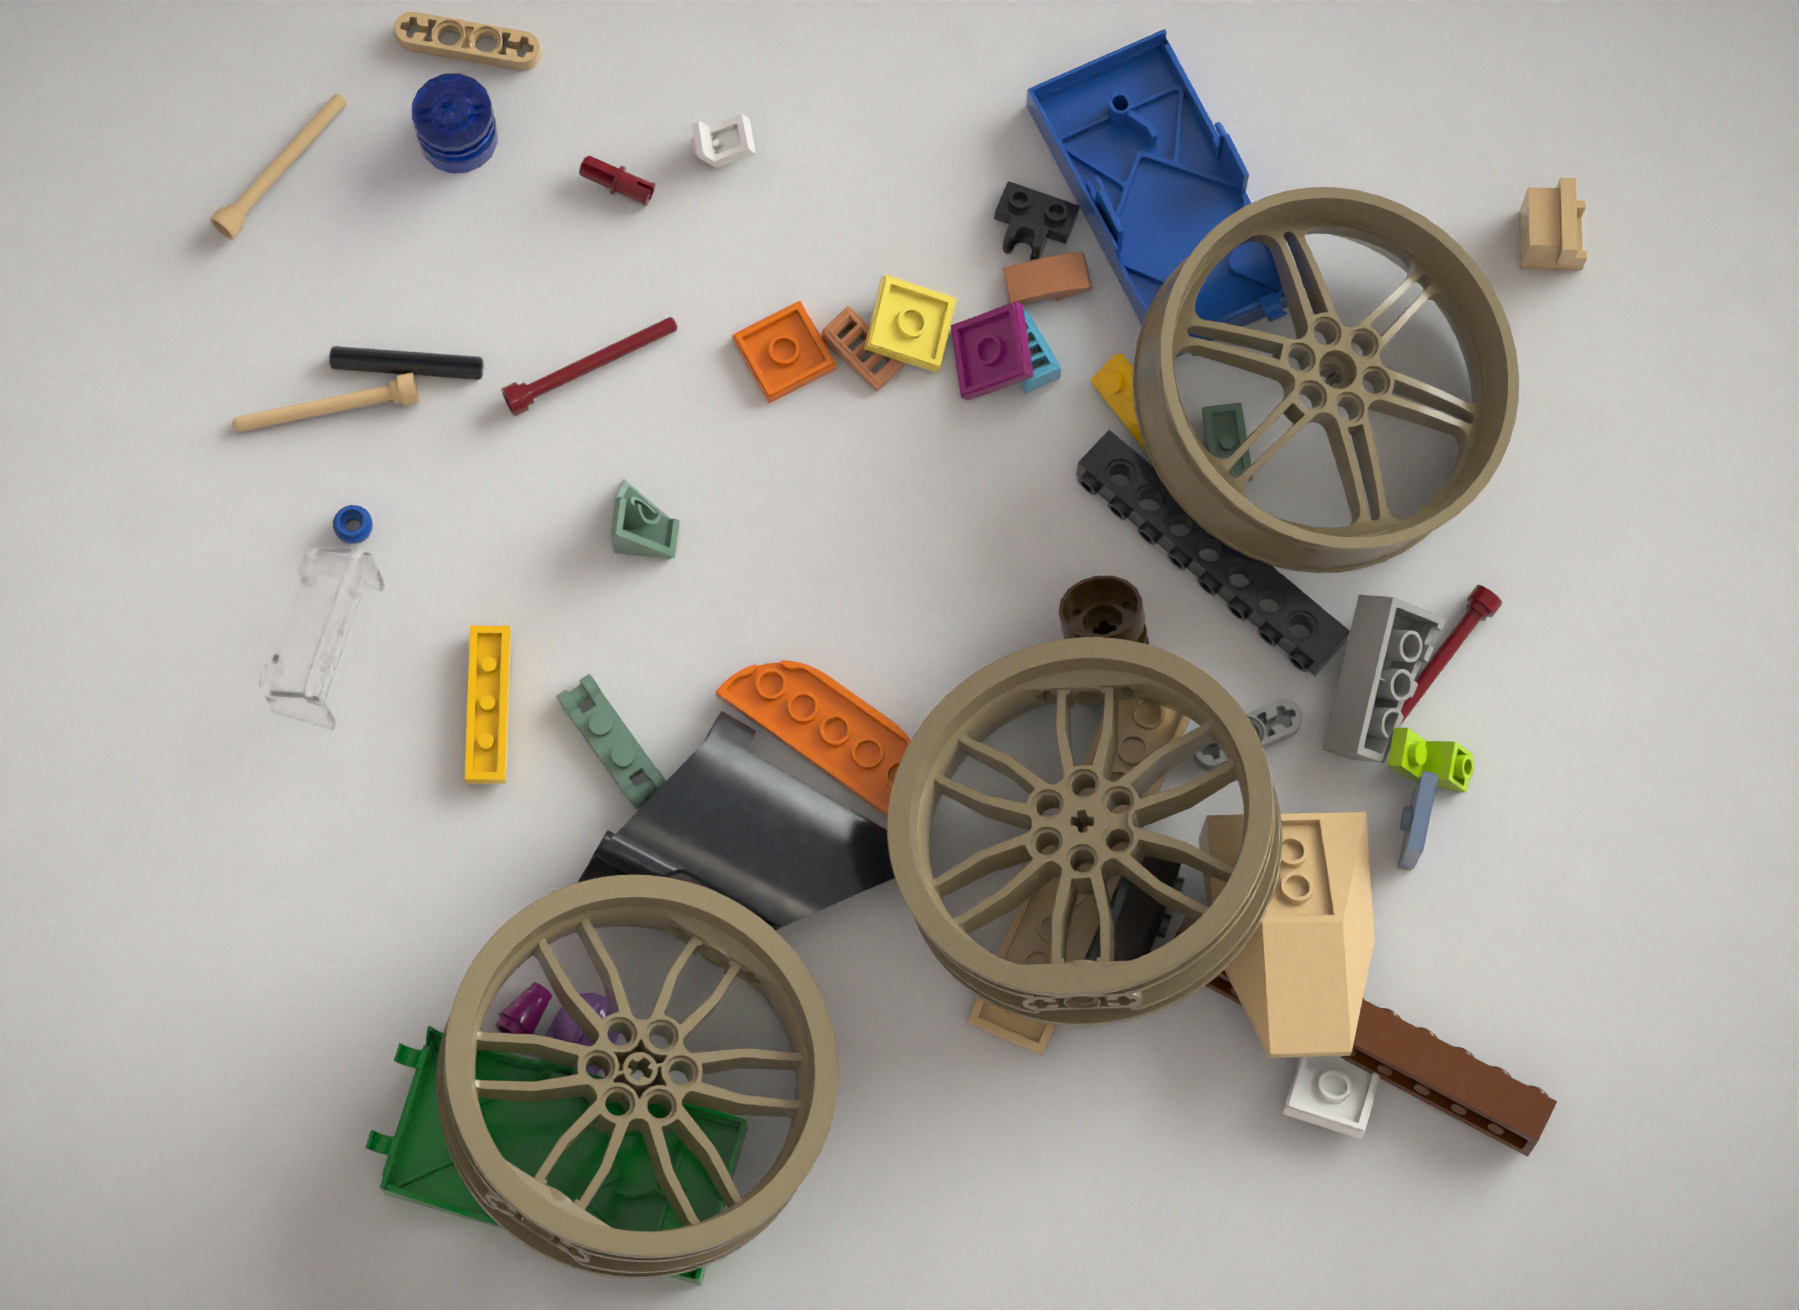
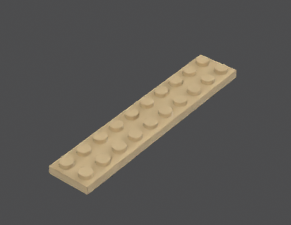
(1141, 731)

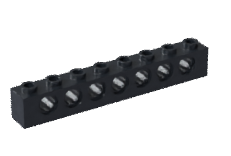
(1311, 653)

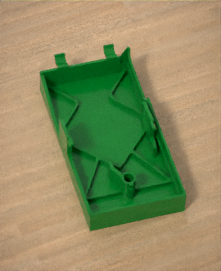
(526, 1133)

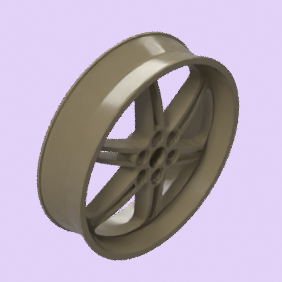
(1448, 278)

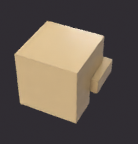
(1552, 228)

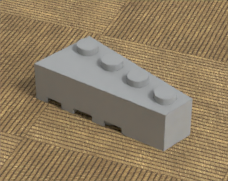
(1378, 675)

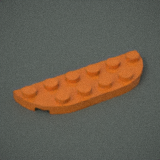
(822, 725)

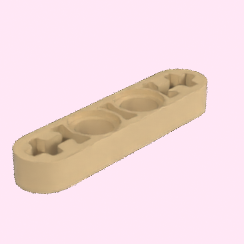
(470, 34)

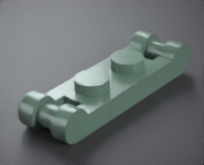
(611, 741)

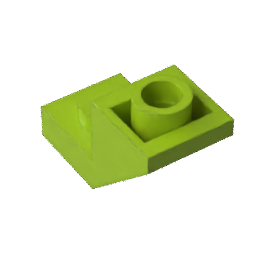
(1413, 755)

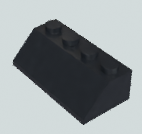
(1139, 916)

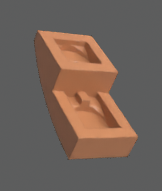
(1048, 277)

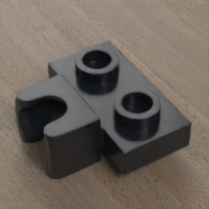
(1034, 218)

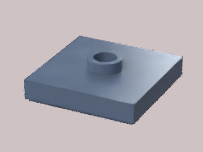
(1416, 820)

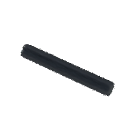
(406, 362)

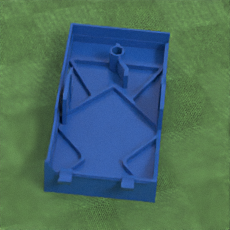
(1154, 178)

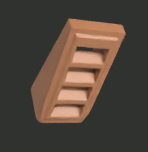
(831, 334)

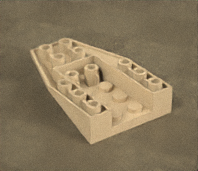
(1315, 945)

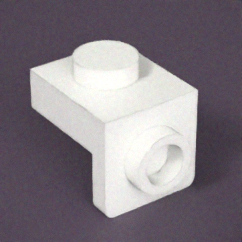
(723, 141)

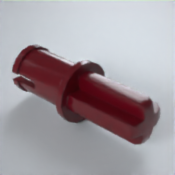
(617, 179)

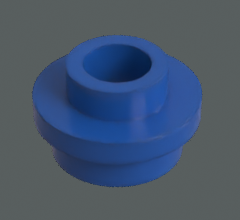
(349, 514)

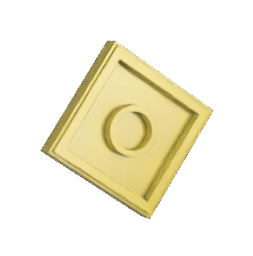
(910, 323)

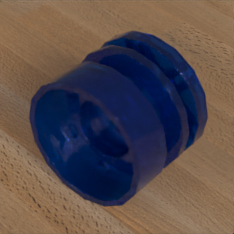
(460, 141)

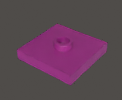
(992, 351)

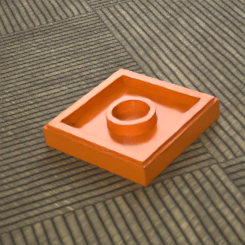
(784, 352)

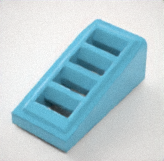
(1050, 370)

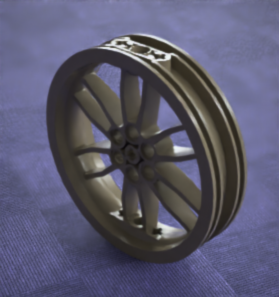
(1085, 674)
(727, 938)

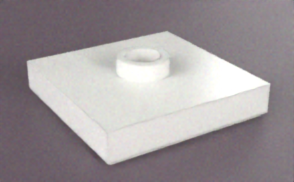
(1332, 1094)

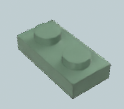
(1225, 433)

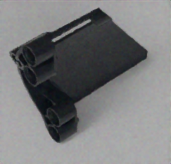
(748, 834)

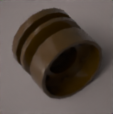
(1103, 609)

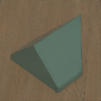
(641, 526)

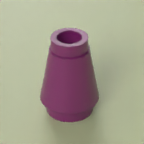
(525, 1011)

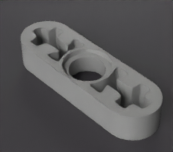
(1278, 731)

